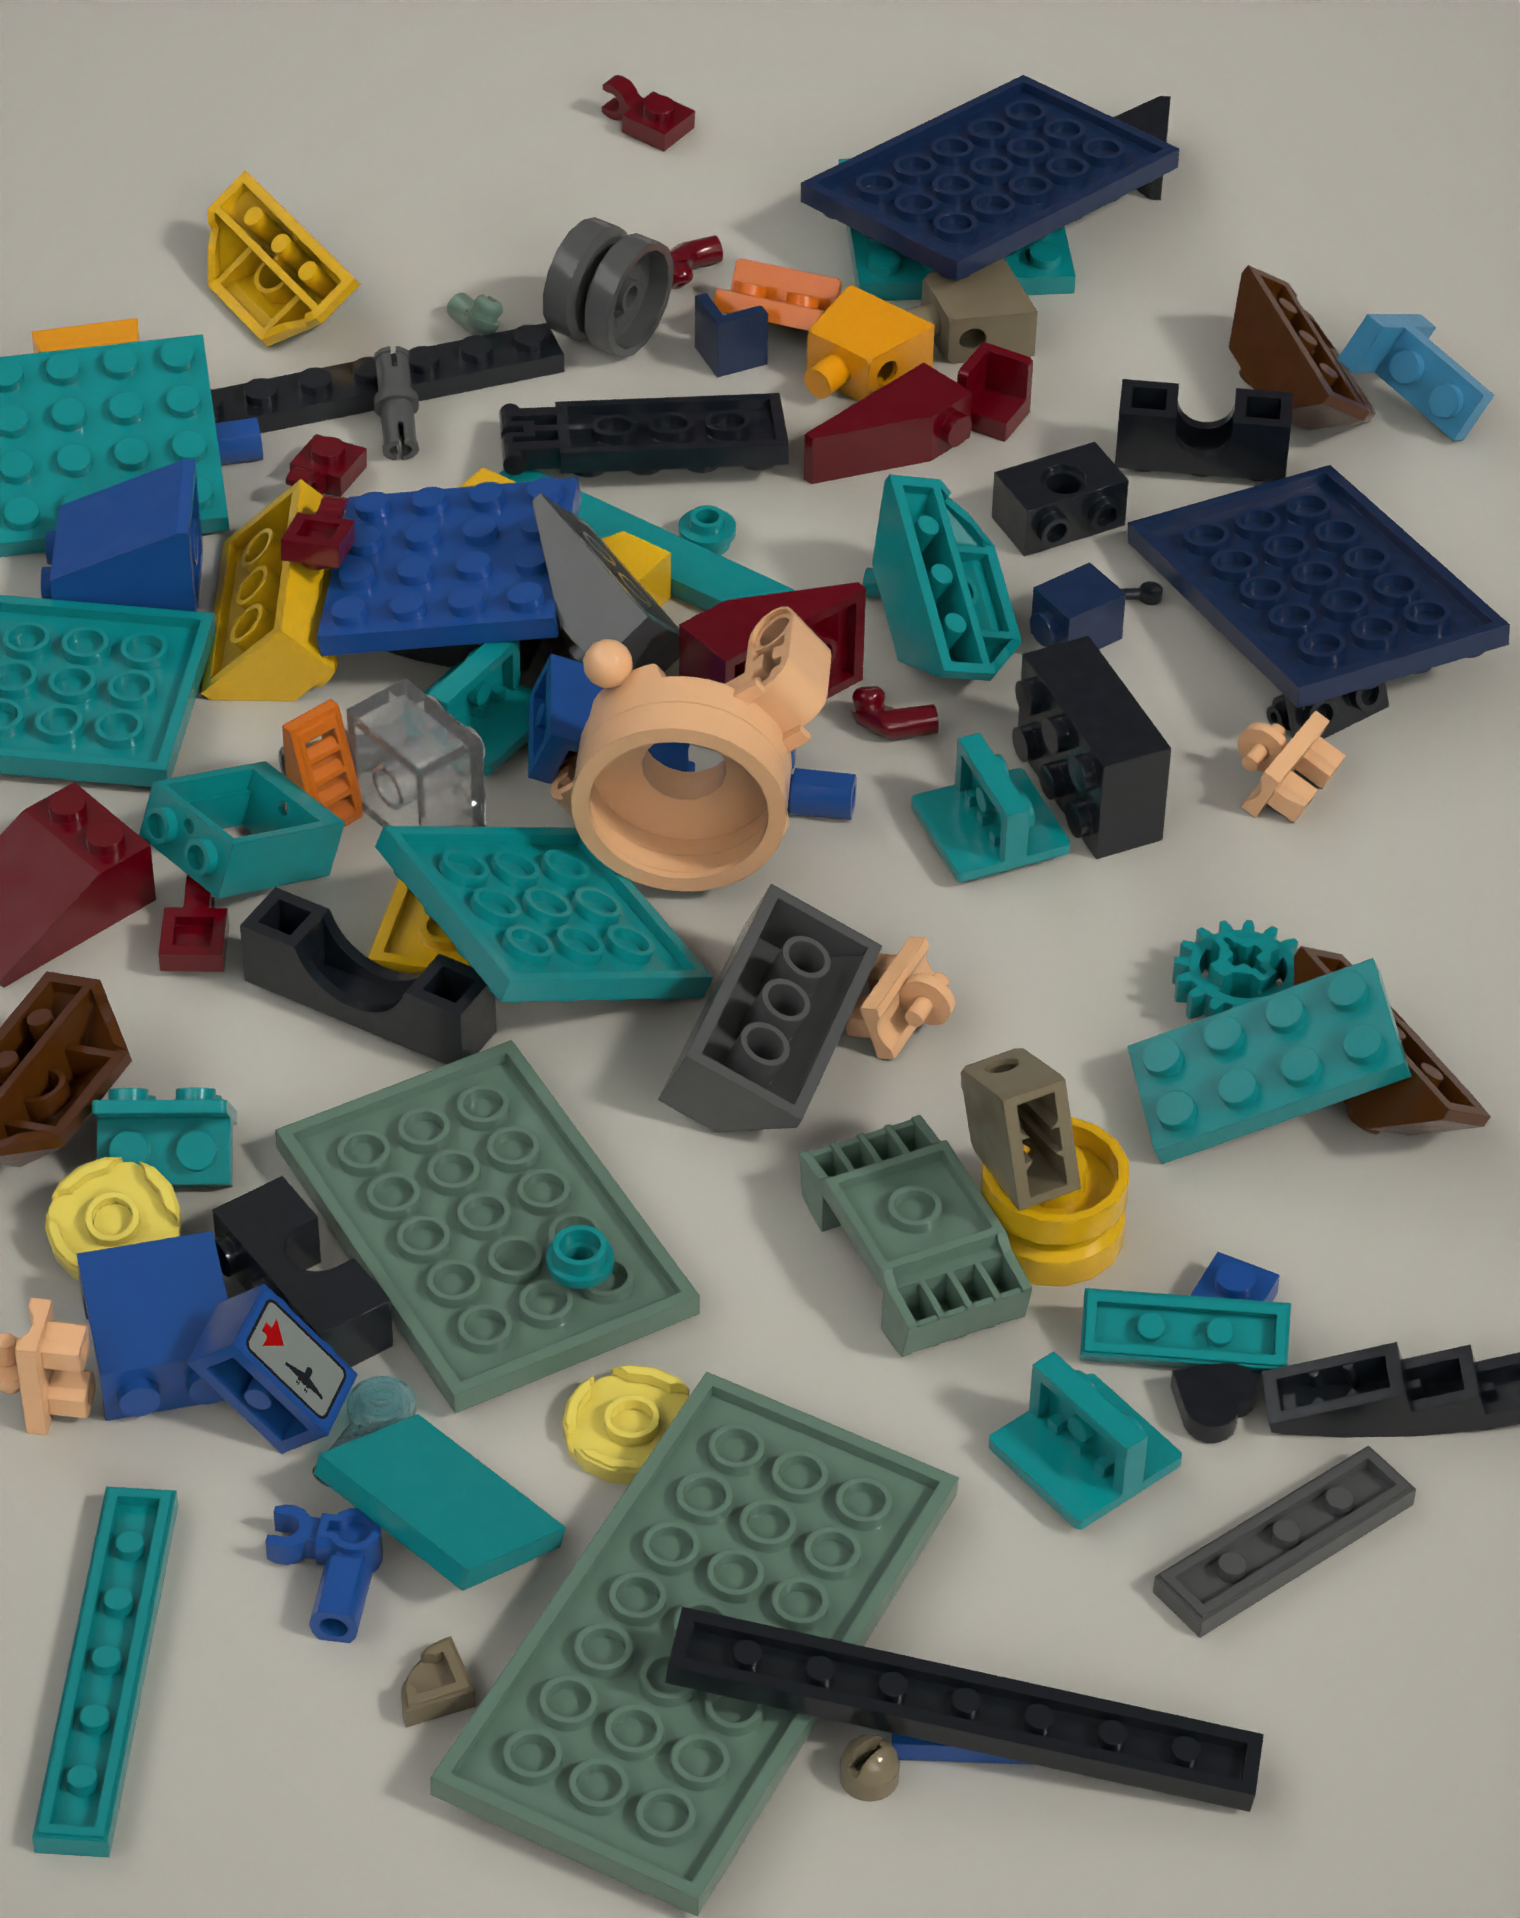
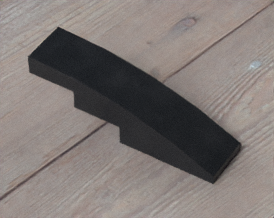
(1389, 1396)

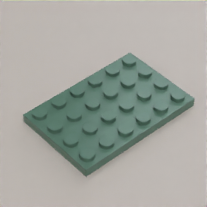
(451, 1208)

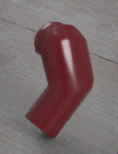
(694, 255)
(892, 722)

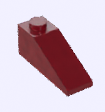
(891, 428)

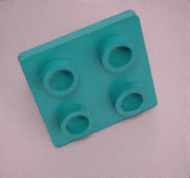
(488, 697)
(989, 816)
(180, 1137)
(1082, 1444)

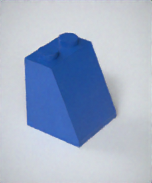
(130, 543)

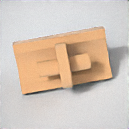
(1268, 751)
(900, 999)
(48, 1368)

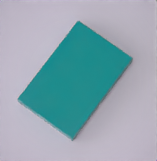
(439, 1501)

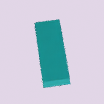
(1183, 1330)

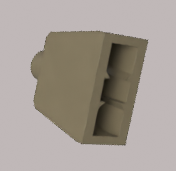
(978, 309)
(1015, 1103)

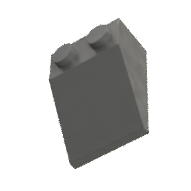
(597, 592)

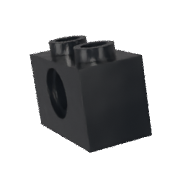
(1059, 498)

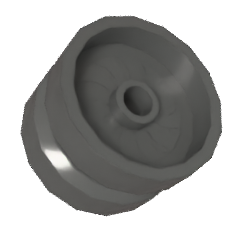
(608, 287)

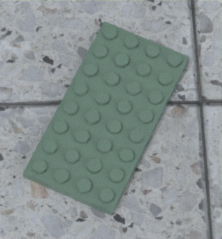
(728, 1516)

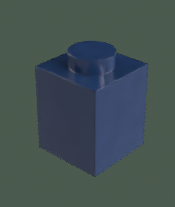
(1076, 607)

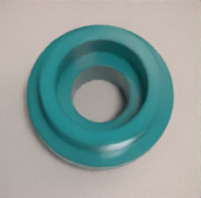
(708, 528)
(580, 1257)

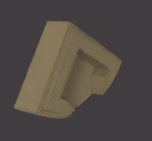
(436, 1685)

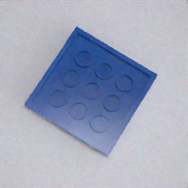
(444, 569)

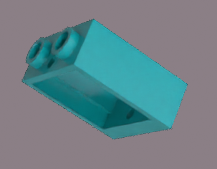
(189, 816)

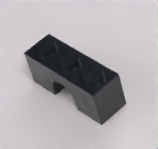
(1162, 438)
(273, 1241)

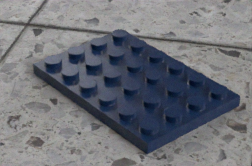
(989, 177)
(1317, 586)

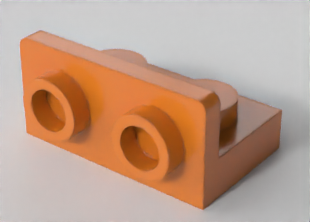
(787, 294)

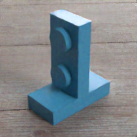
(1418, 370)

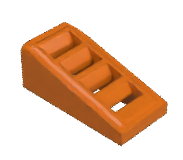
(326, 766)

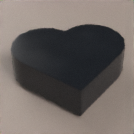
(1213, 1399)

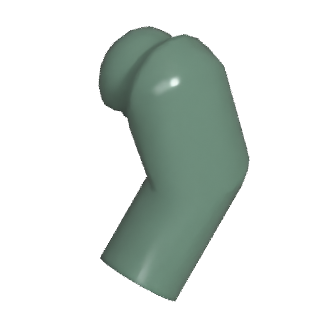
(476, 315)

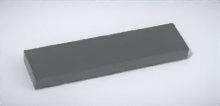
(1283, 1541)

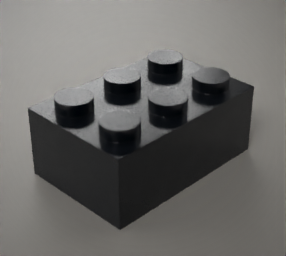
(1092, 747)

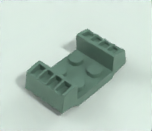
(918, 1232)

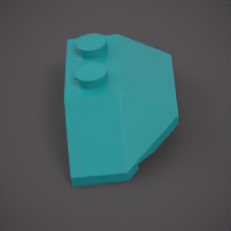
(941, 583)

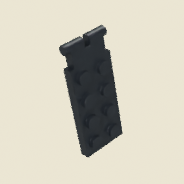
(646, 435)

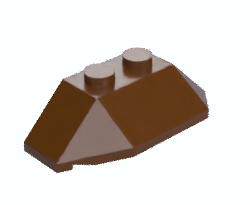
(1289, 352)
(55, 1060)
(1416, 1105)

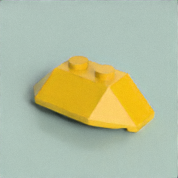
(270, 265)

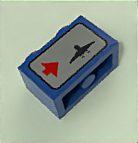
(272, 1368)

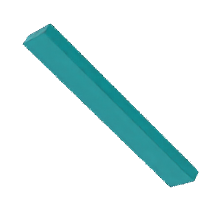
(695, 571)
(106, 1673)

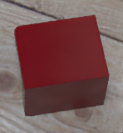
(1000, 389)

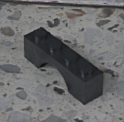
(305, 957)

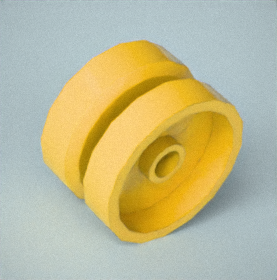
(1076, 1232)

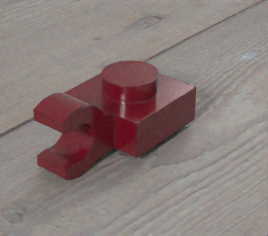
(650, 119)
(328, 465)
(320, 538)
(194, 935)

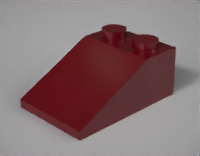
(716, 640)
(66, 878)

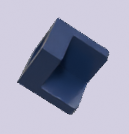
(730, 340)

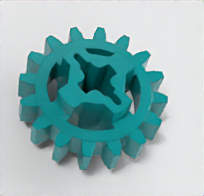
(1239, 965)

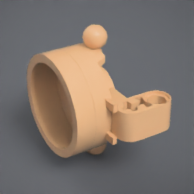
(704, 825)

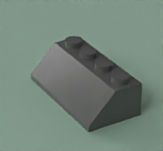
(771, 1018)

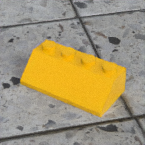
(268, 611)

